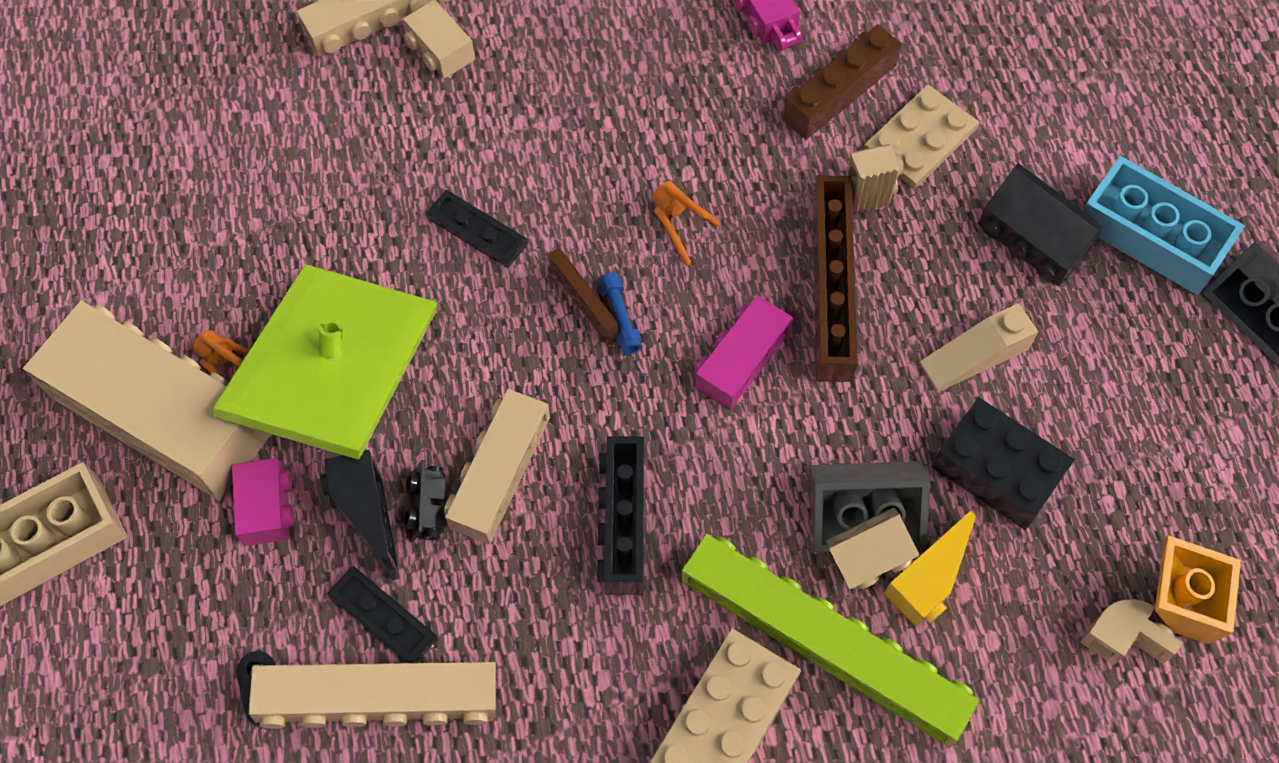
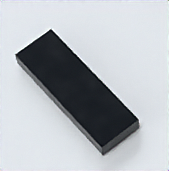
(477, 228)
(382, 616)

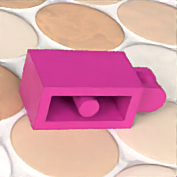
(773, 21)

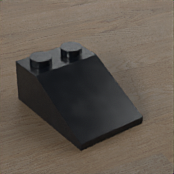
(360, 497)

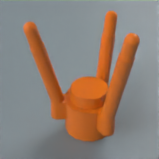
(673, 202)
(217, 351)

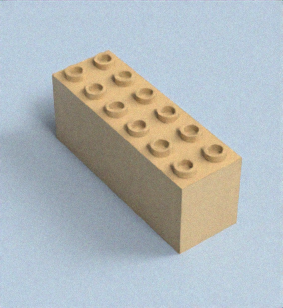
(143, 397)

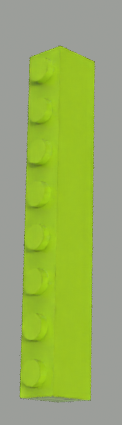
(830, 640)

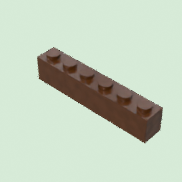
(834, 279)

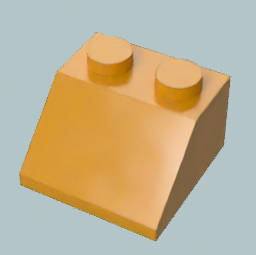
(1197, 590)

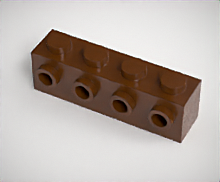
(841, 81)

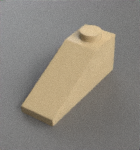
(980, 348)

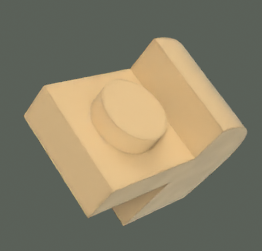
(1128, 624)

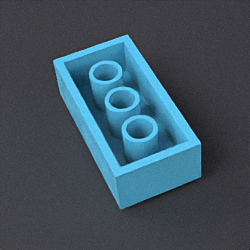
(1161, 225)

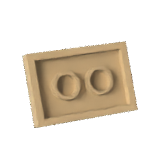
(925, 134)

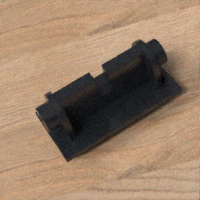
(422, 516)

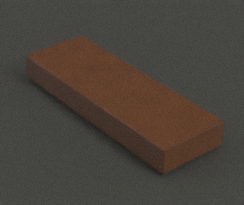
(583, 296)

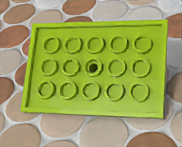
(327, 362)

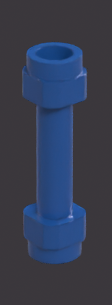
(628, 338)

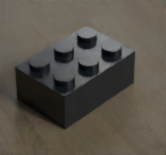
(1002, 463)

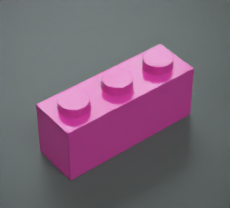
(742, 351)

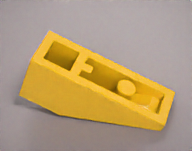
(930, 578)

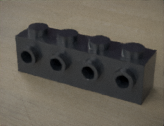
(624, 516)

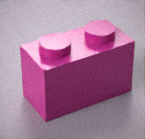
(261, 501)

